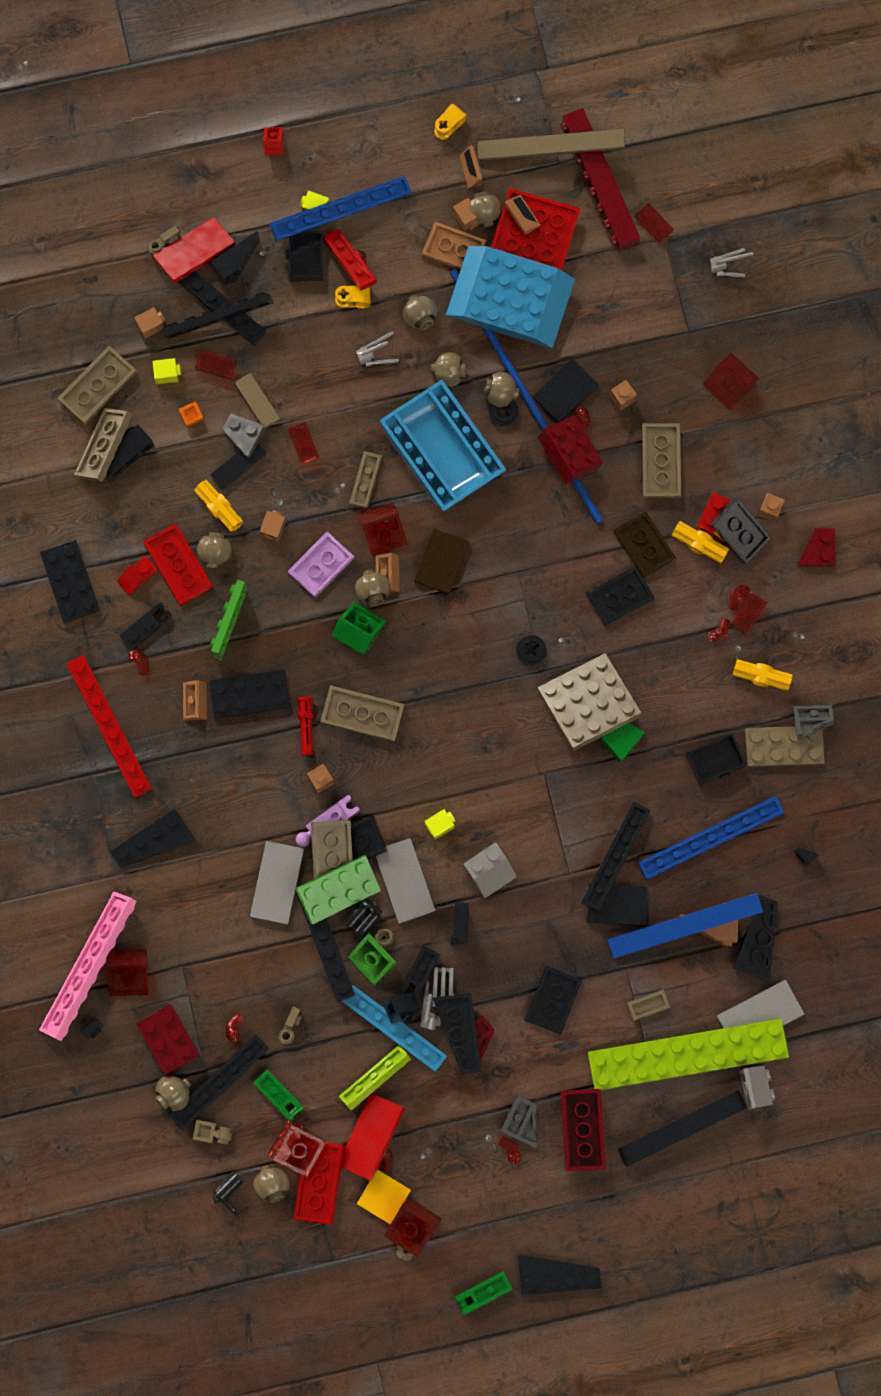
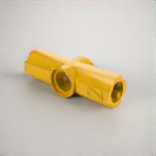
(218, 506)
(700, 542)
(762, 675)

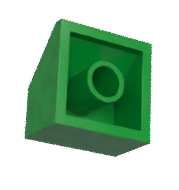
(358, 628)

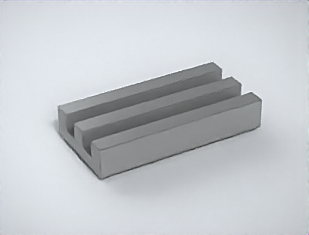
(443, 970)

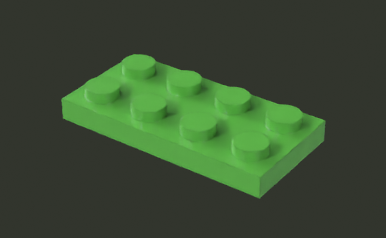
(225, 626)
(338, 889)

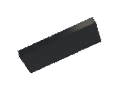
(236, 467)

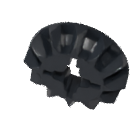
(503, 420)
(532, 641)

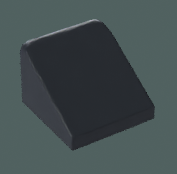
(805, 856)

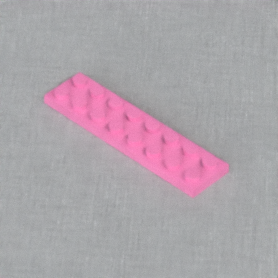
(87, 966)

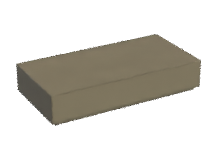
(648, 1005)

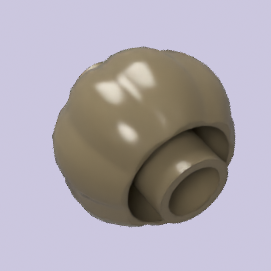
(486, 208)
(420, 312)
(449, 369)
(500, 389)
(214, 549)
(372, 588)
(172, 1092)
(271, 1184)

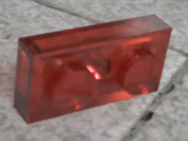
(654, 223)
(216, 365)
(303, 443)
(748, 613)

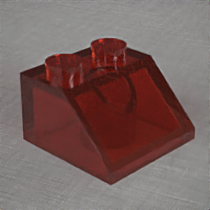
(730, 381)
(382, 529)
(128, 972)
(296, 1147)
(413, 1227)

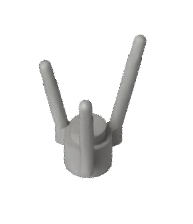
(718, 263)
(365, 353)
(428, 1019)

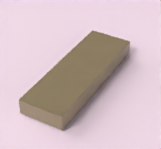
(257, 401)
(365, 480)

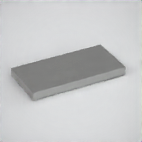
(405, 881)
(277, 882)
(771, 1004)

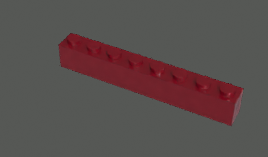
(602, 186)

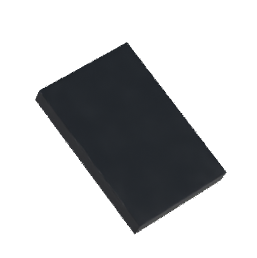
(565, 391)
(740, 530)
(620, 596)
(621, 907)
(553, 1000)

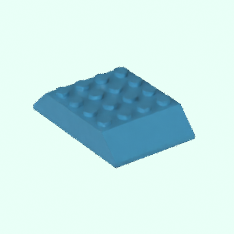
(511, 295)
(441, 446)

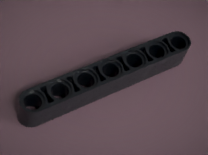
(682, 1128)

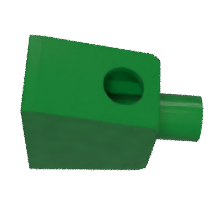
(622, 740)

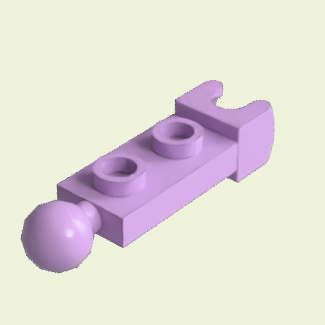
(335, 813)

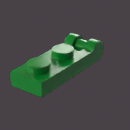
(278, 1095)
(484, 1292)

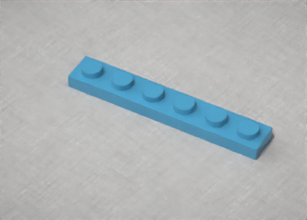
(396, 1031)

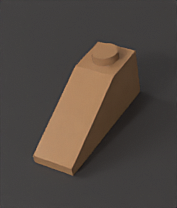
(724, 934)

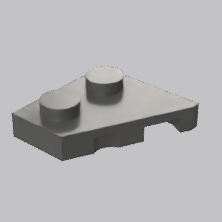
(243, 433)
(812, 719)
(521, 1122)

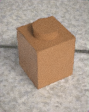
(464, 216)
(150, 322)
(622, 395)
(771, 507)
(272, 525)
(320, 778)

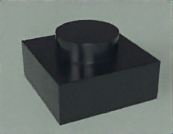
(92, 1029)

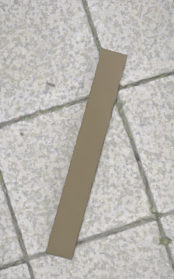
(551, 144)

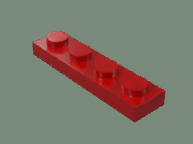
(349, 259)

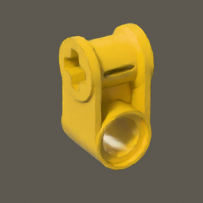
(451, 120)
(353, 297)

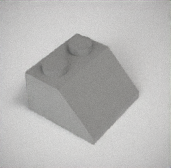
(490, 870)
(756, 1087)

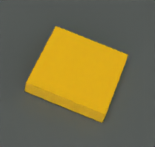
(383, 1197)

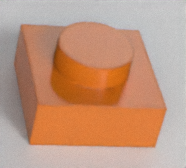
(191, 414)

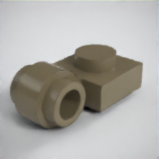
(165, 239)
(293, 1019)
(206, 1132)

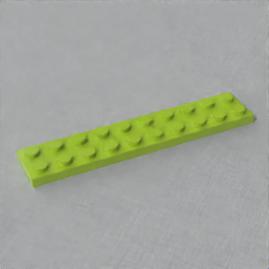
(688, 1054)

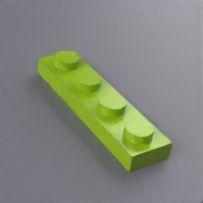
(375, 1077)

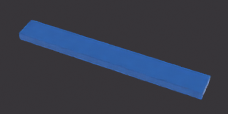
(340, 208)
(710, 838)
(685, 925)

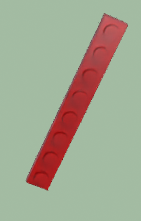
(109, 726)

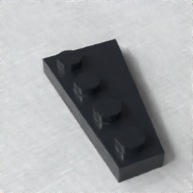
(160, 836)
(757, 944)
(459, 1025)
(552, 1276)

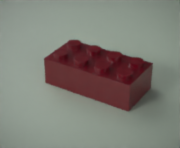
(582, 1130)

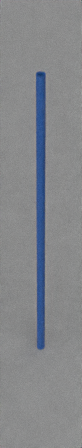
(533, 408)

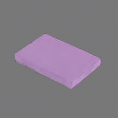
(321, 564)

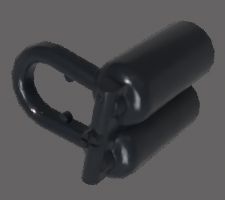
(363, 917)
(226, 1189)

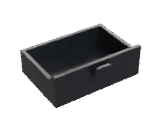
(305, 256)
(716, 759)
(460, 933)

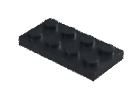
(70, 581)
(249, 694)

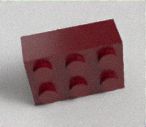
(570, 450)
(168, 1040)

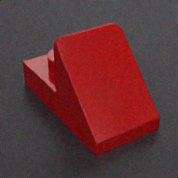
(273, 140)
(137, 575)

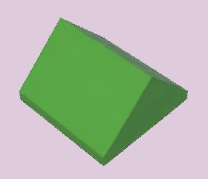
(372, 959)

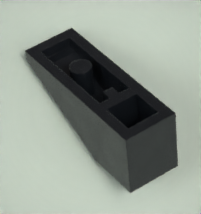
(232, 262)
(132, 447)

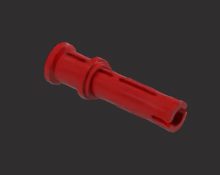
(305, 716)

